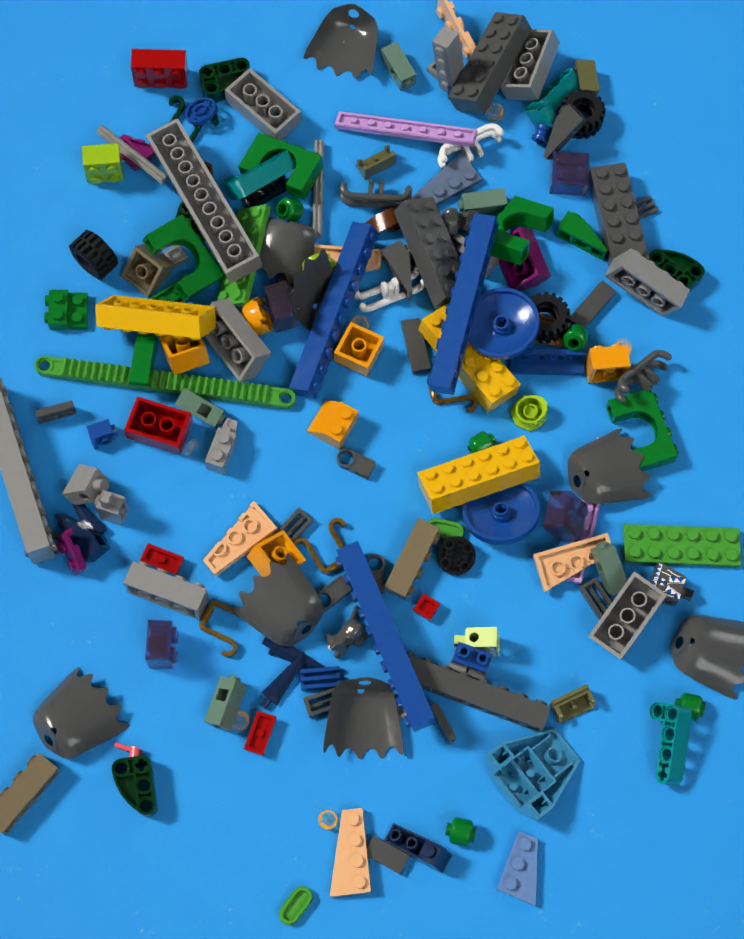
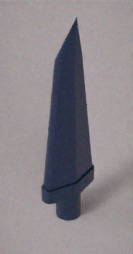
(89, 519)
(289, 654)
(278, 687)

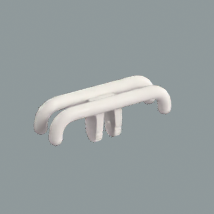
(488, 130)
(389, 291)

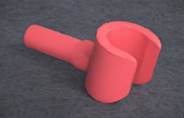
(134, 751)

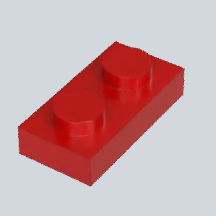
(162, 559)
(260, 733)

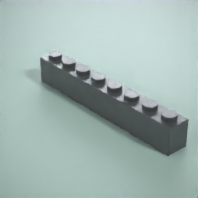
(480, 694)

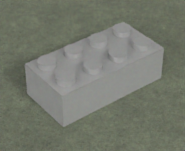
(531, 66)
(262, 105)
(647, 282)
(237, 342)
(166, 590)
(627, 615)

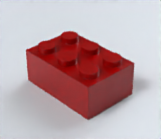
(159, 68)
(158, 425)

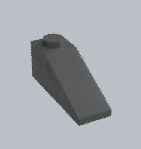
(565, 127)
(398, 262)

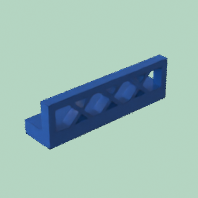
(549, 362)

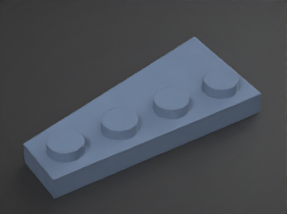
(450, 181)

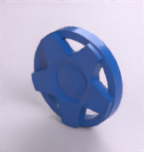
(201, 113)

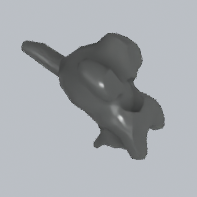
(457, 221)
(350, 634)

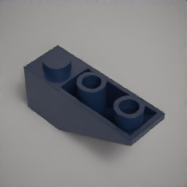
(89, 540)
(418, 848)

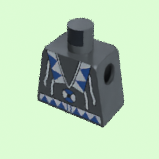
(671, 583)

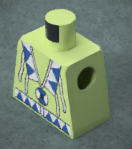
(486, 639)

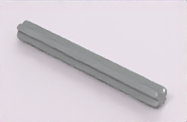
(132, 154)

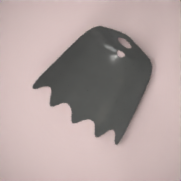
(359, 46)
(286, 247)
(310, 289)
(611, 468)
(280, 603)
(715, 656)
(78, 715)
(363, 719)

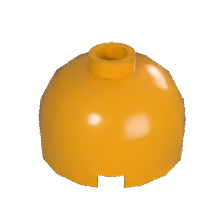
(257, 317)

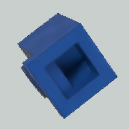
(101, 433)

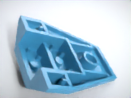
(532, 771)

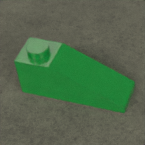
(578, 233)
(143, 359)

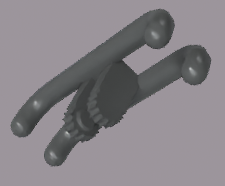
(373, 200)
(642, 374)

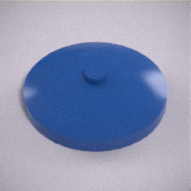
(504, 324)
(503, 516)

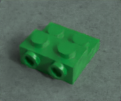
(66, 310)

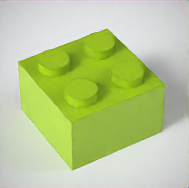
(103, 163)

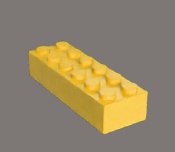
(155, 317)
(483, 377)
(479, 474)

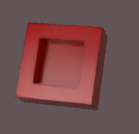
(426, 607)

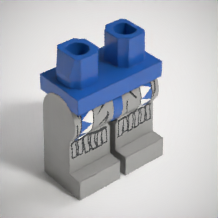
(470, 657)

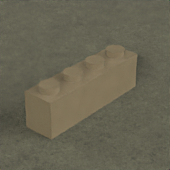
(411, 559)
(25, 790)

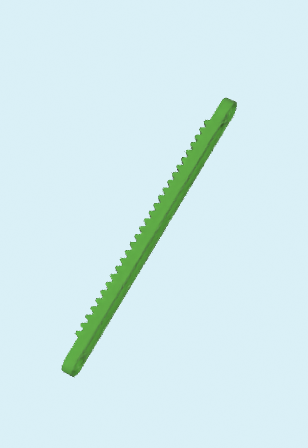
(166, 382)

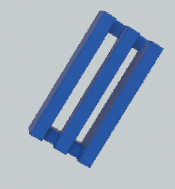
(316, 678)

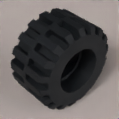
(591, 105)
(93, 254)
(558, 310)

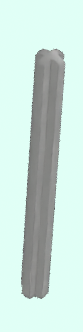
(318, 194)

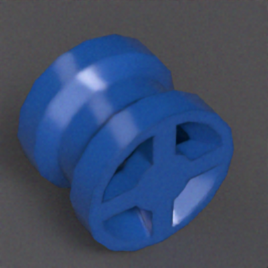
(541, 134)

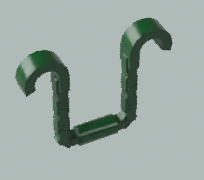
(179, 99)

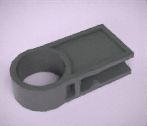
(360, 465)
(379, 574)
(335, 591)

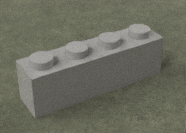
(448, 58)

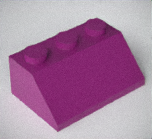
(533, 269)

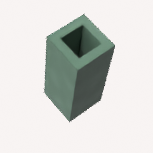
(398, 66)
(486, 202)
(200, 407)
(609, 567)
(225, 703)

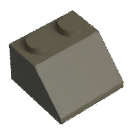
(146, 271)

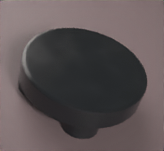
(456, 555)

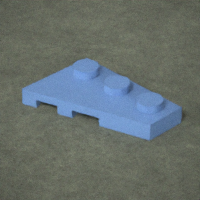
(520, 870)

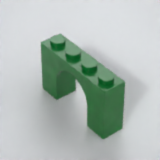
(307, 163)
(519, 213)
(180, 232)
(645, 406)

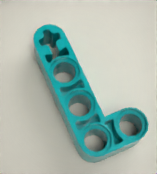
(543, 110)
(259, 176)
(673, 741)

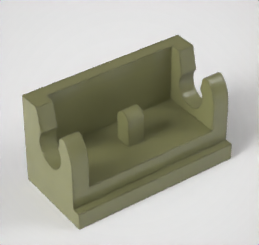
(587, 75)
(376, 163)
(572, 704)

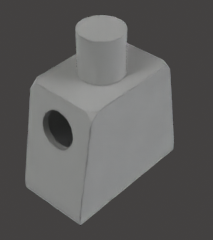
(85, 485)

